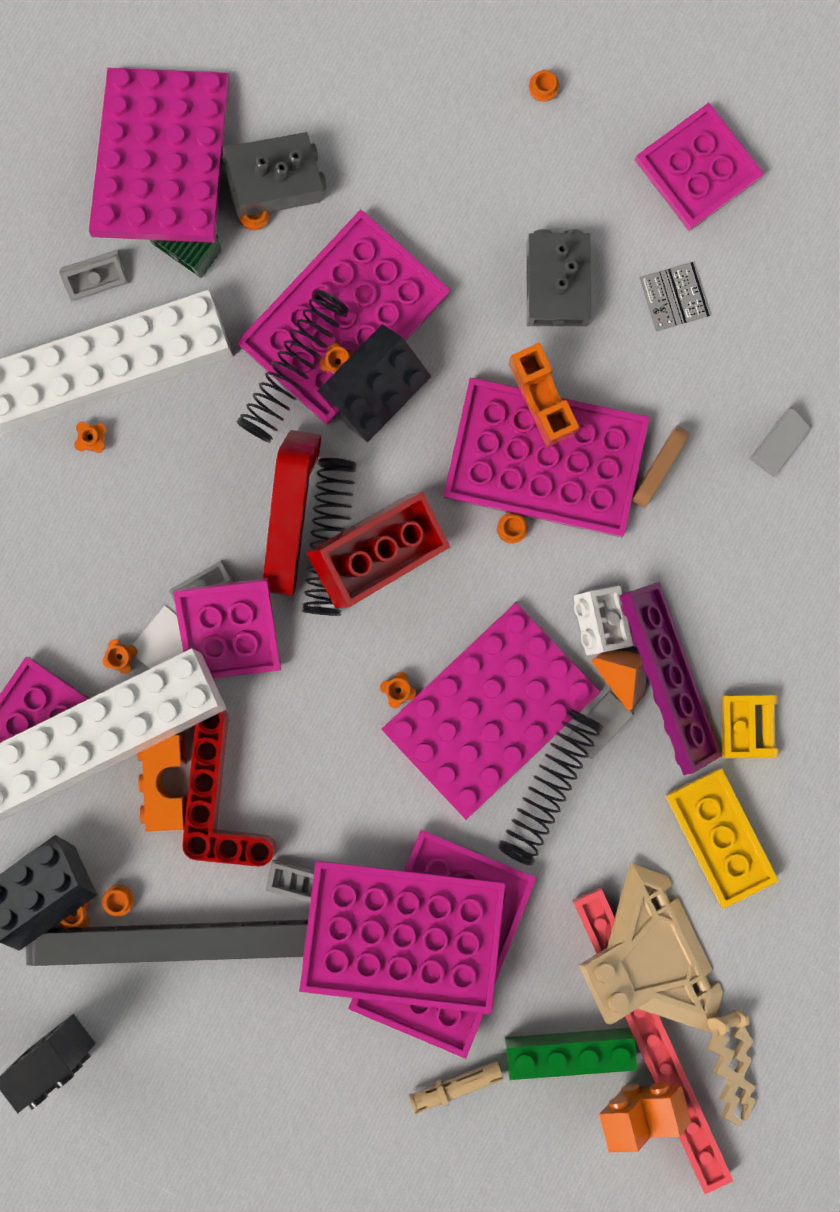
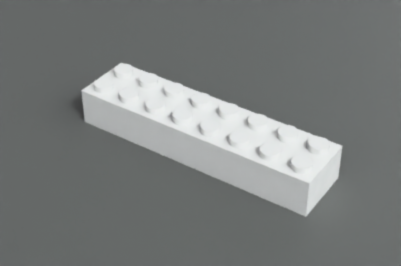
(111, 360)
(106, 730)

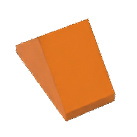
(623, 674)

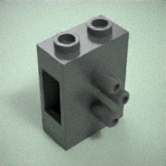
(273, 174)
(558, 278)

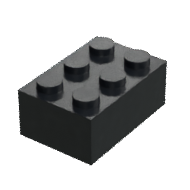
(374, 382)
(42, 892)
(46, 1065)

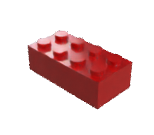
(378, 550)

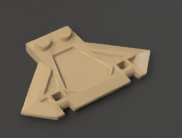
(652, 958)

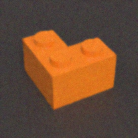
(643, 1114)

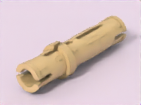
(453, 1088)

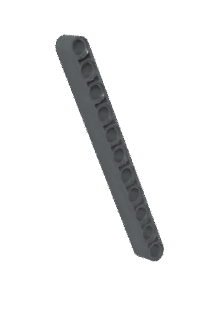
(168, 943)

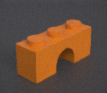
(536, 384)
(160, 808)

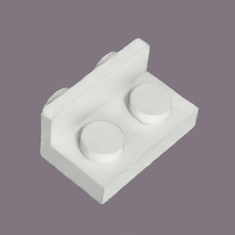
(602, 620)

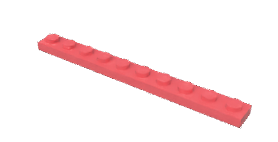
(660, 1055)

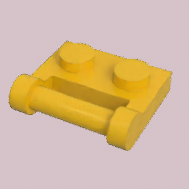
(740, 726)

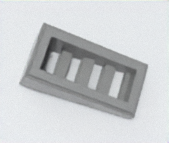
(286, 890)

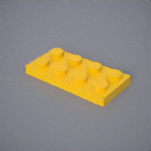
(721, 838)

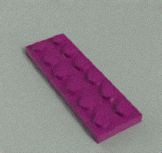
(670, 678)

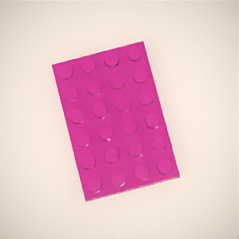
(160, 155)
(375, 282)
(574, 483)
(490, 711)
(402, 937)
(446, 1027)

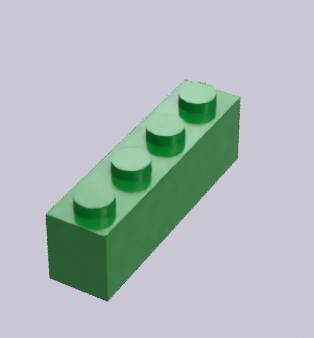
(570, 1053)

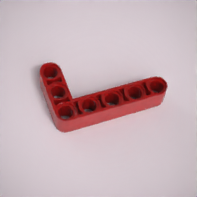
(288, 507)
(211, 799)

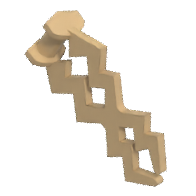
(735, 1079)

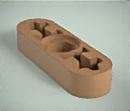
(660, 466)

